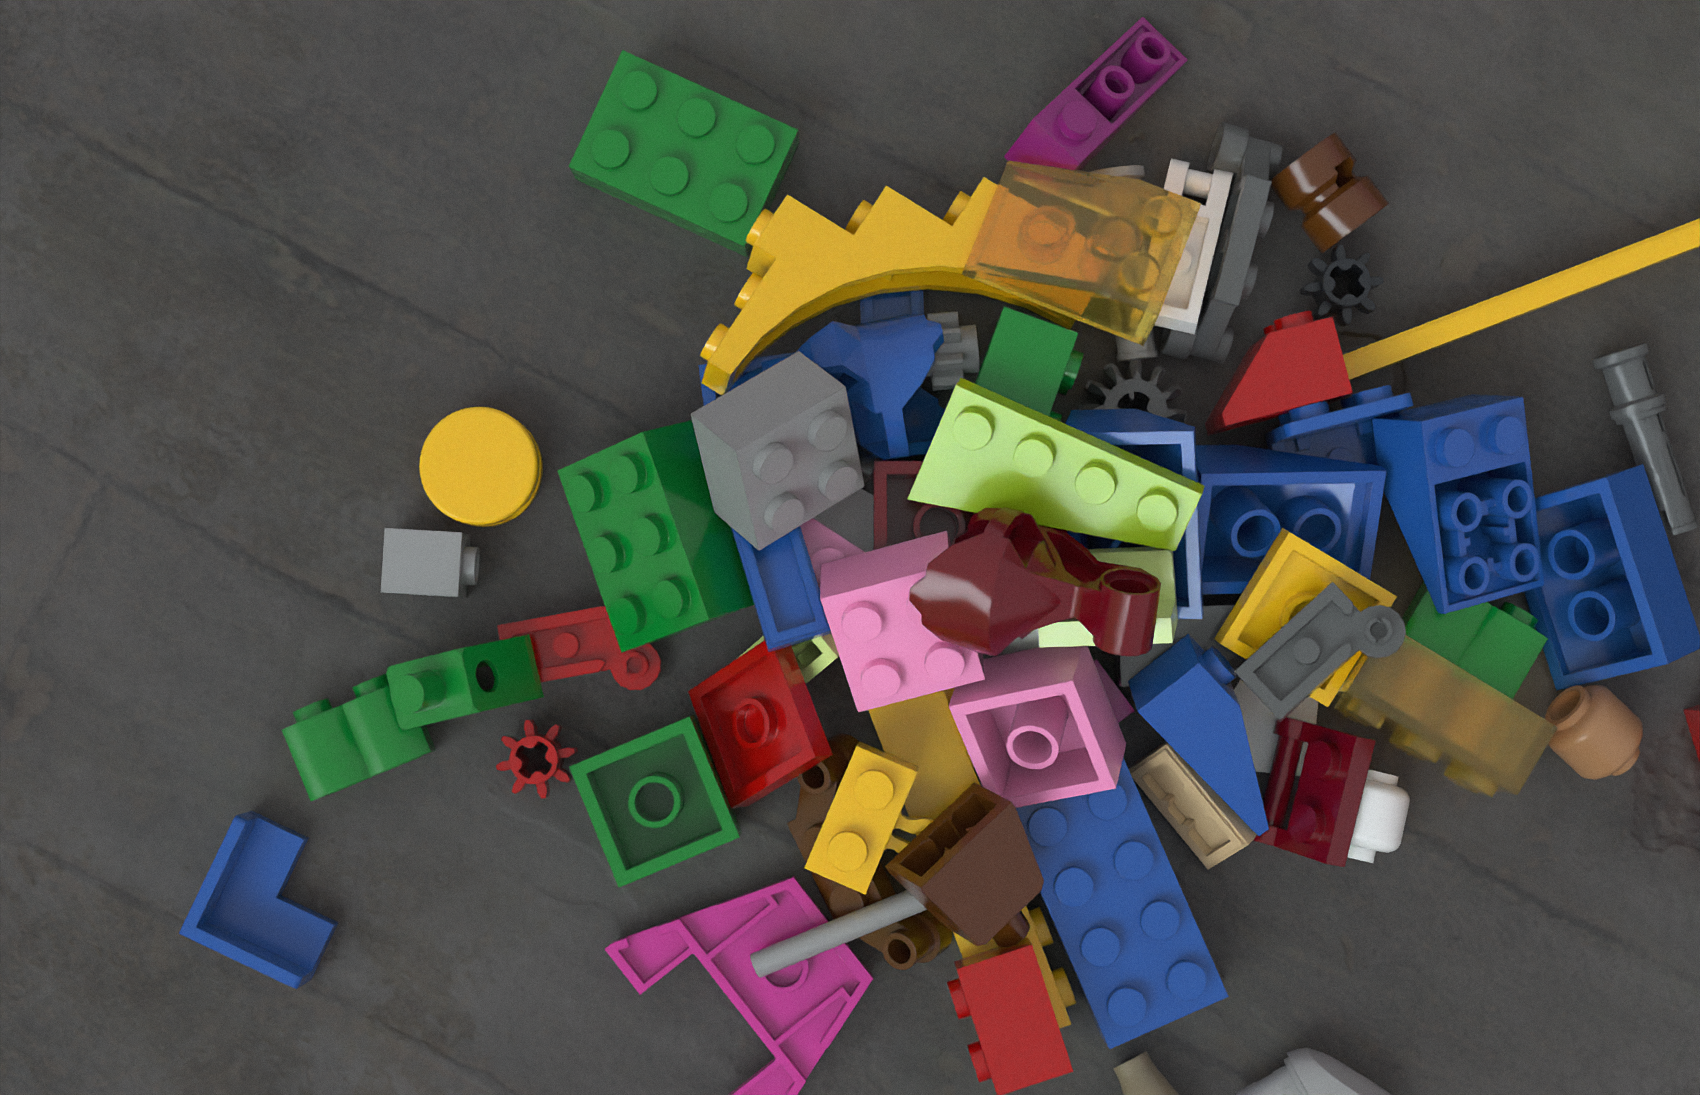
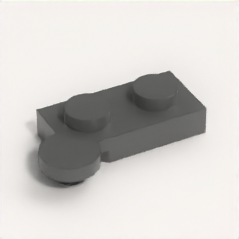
(1316, 646)

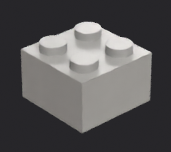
(778, 449)

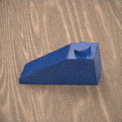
(1195, 709)

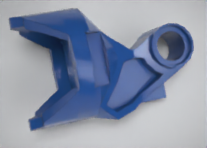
(882, 375)

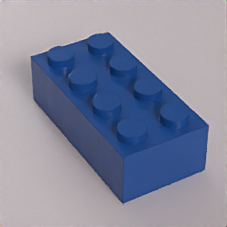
(1120, 911)

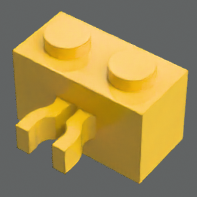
(864, 818)

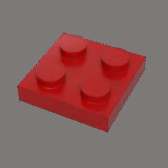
(759, 723)

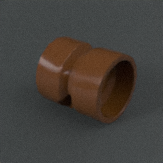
(1328, 192)

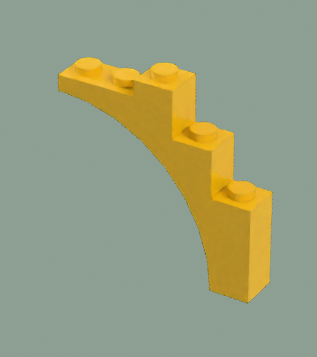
(811, 265)

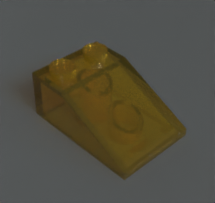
(1083, 245)

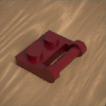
(1326, 792)

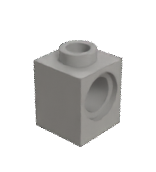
(428, 563)

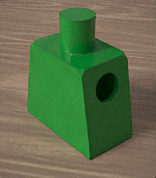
(447, 686)

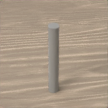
(835, 933)

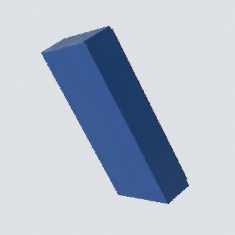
(783, 590)

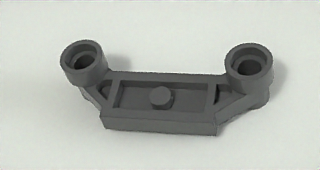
(1244, 219)

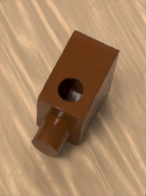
(973, 869)

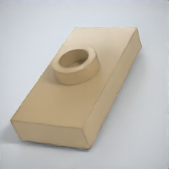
(1191, 806)

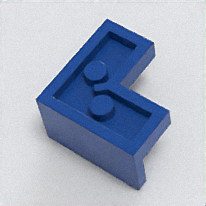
(243, 905)

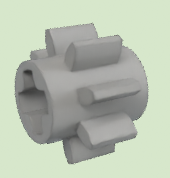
(957, 354)

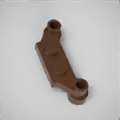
(902, 943)

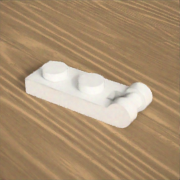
(1189, 282)

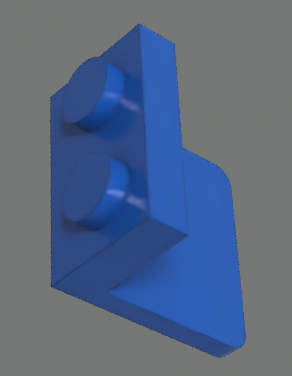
(1340, 433)

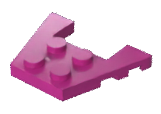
(791, 1009)

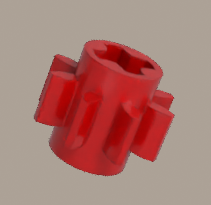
(518, 761)

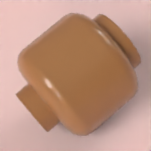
(1594, 731)

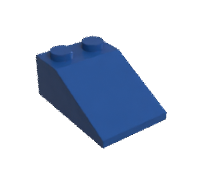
(1261, 490)

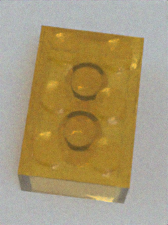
(1446, 717)

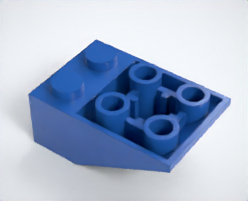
(1464, 496)

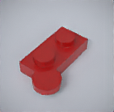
(582, 645)

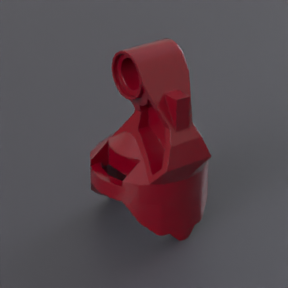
(1021, 576)

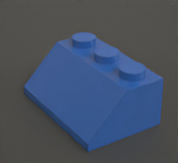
(1171, 447)
(1609, 582)

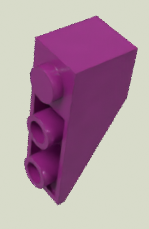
(1099, 101)

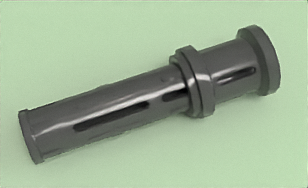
(1639, 411)

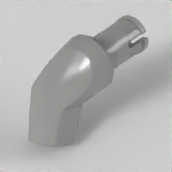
(1313, 1074)

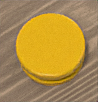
(481, 467)

